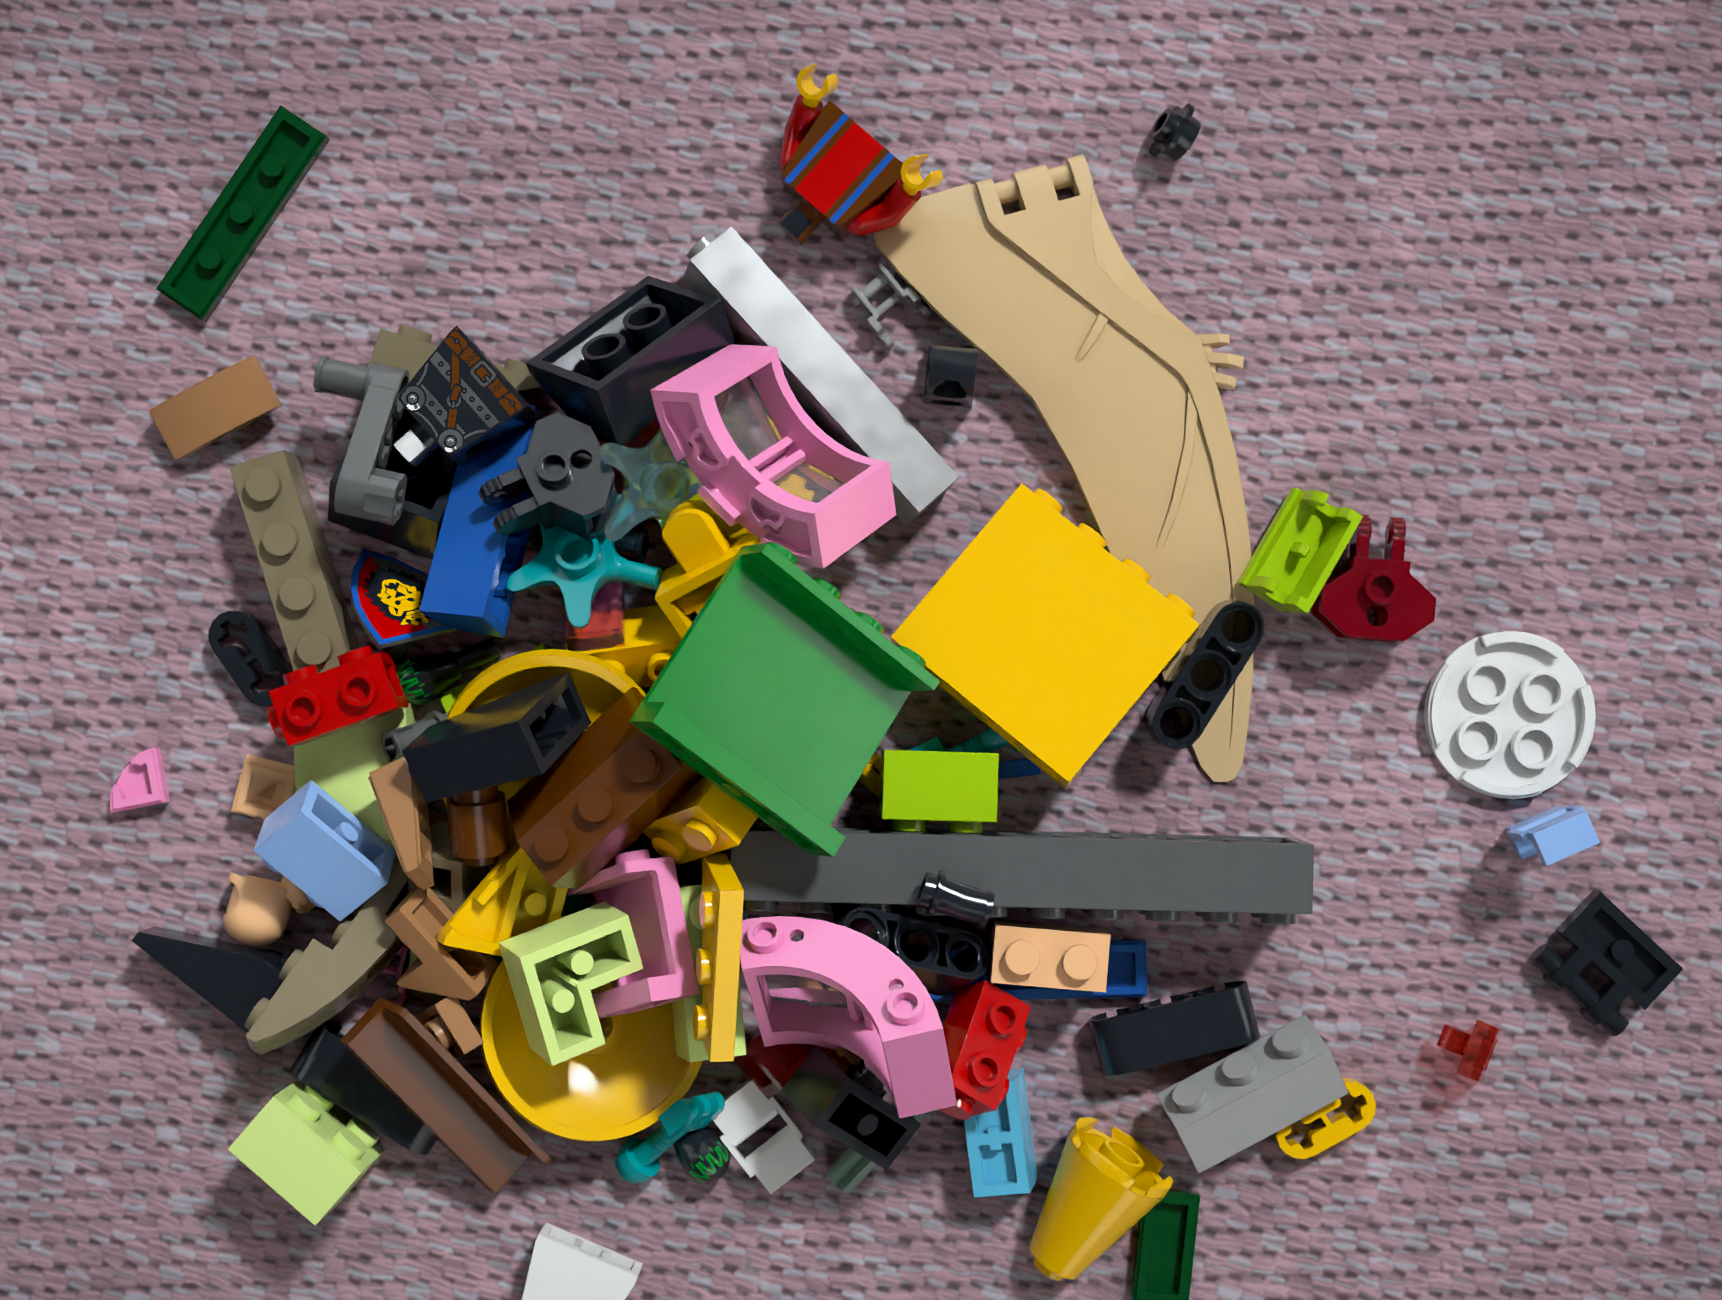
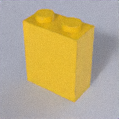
(700, 824)

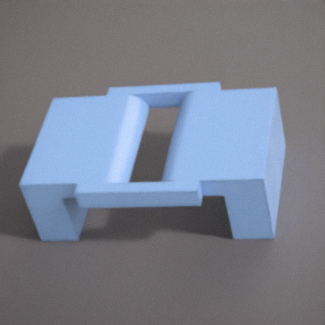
(1553, 834)

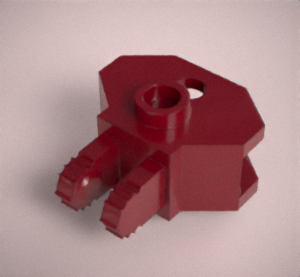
(1382, 585)

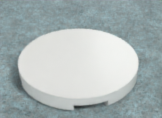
(1509, 714)

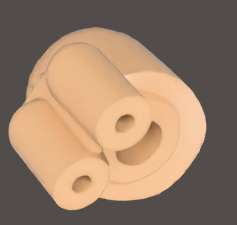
(261, 908)

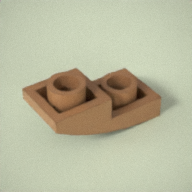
(215, 407)
(450, 1026)

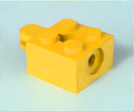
(702, 557)

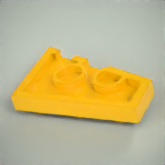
(719, 957)

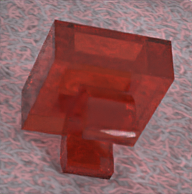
(1474, 1047)

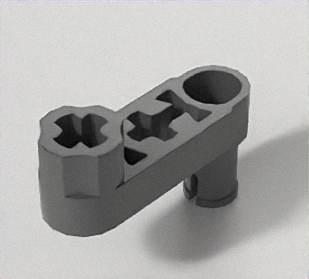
(363, 483)

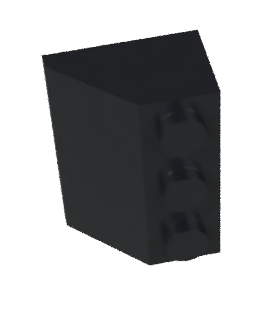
(627, 348)

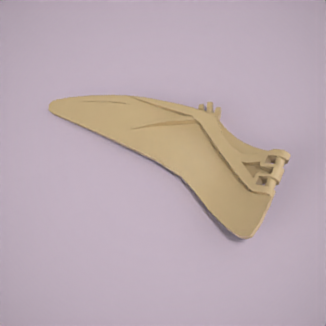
(1114, 384)

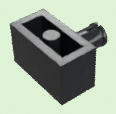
(850, 1106)

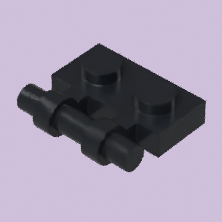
(1616, 949)

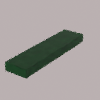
(243, 213)

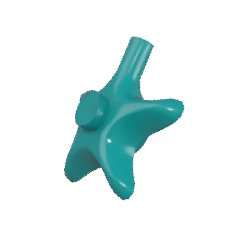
(580, 570)

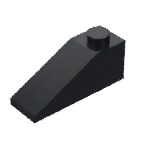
(220, 971)

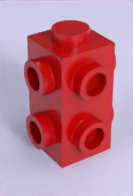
(336, 699)
(981, 1041)

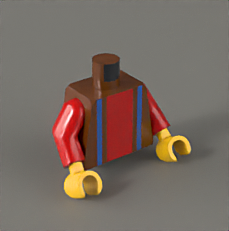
(841, 170)

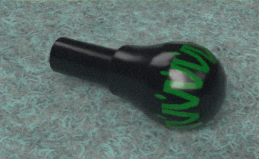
(430, 675)
(702, 1155)

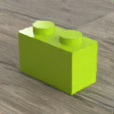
(938, 788)

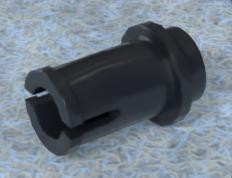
(954, 899)

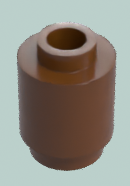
(478, 826)

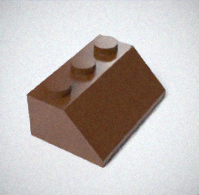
(597, 797)

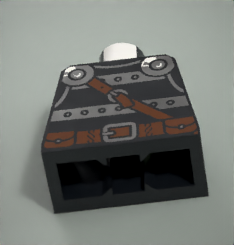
(460, 405)

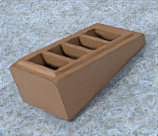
(406, 819)

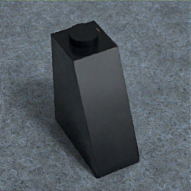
(498, 740)

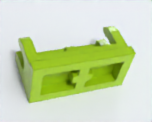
(1299, 551)

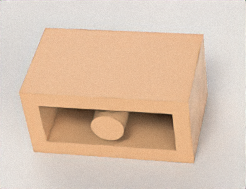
(1048, 955)

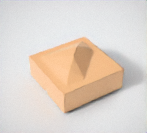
(263, 787)

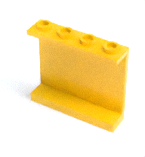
(1046, 633)

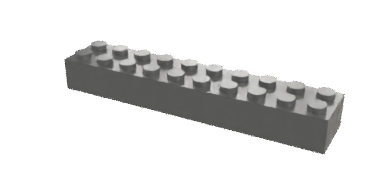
(1038, 872)

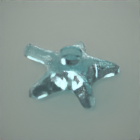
(651, 484)

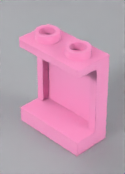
(652, 900)

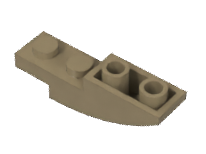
(327, 980)

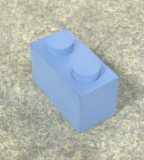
(325, 851)

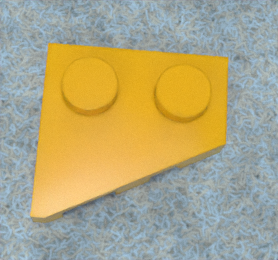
(504, 905)

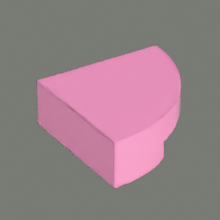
(140, 783)

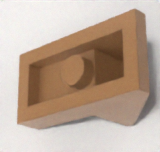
(437, 967)

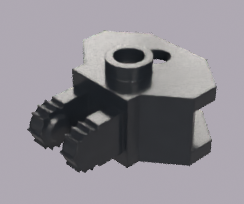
(563, 481)

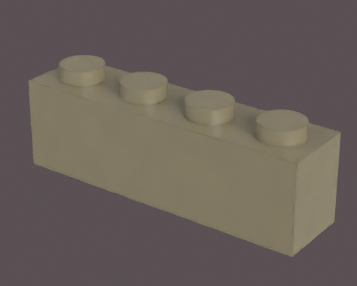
(295, 560)

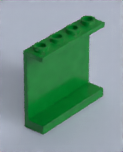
(781, 695)

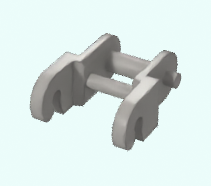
(885, 277)

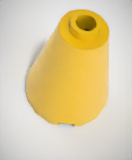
(1094, 1198)

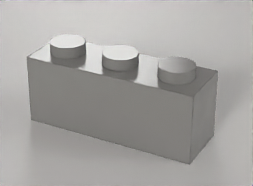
(1252, 1093)

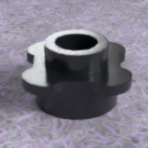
(1174, 132)

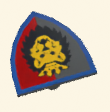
(388, 602)

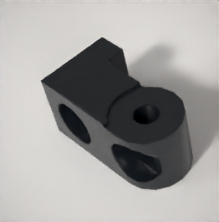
(950, 376)

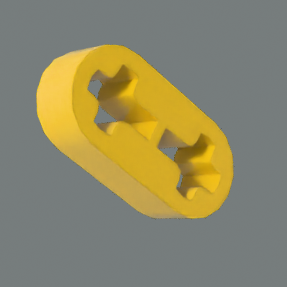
(1331, 1129)

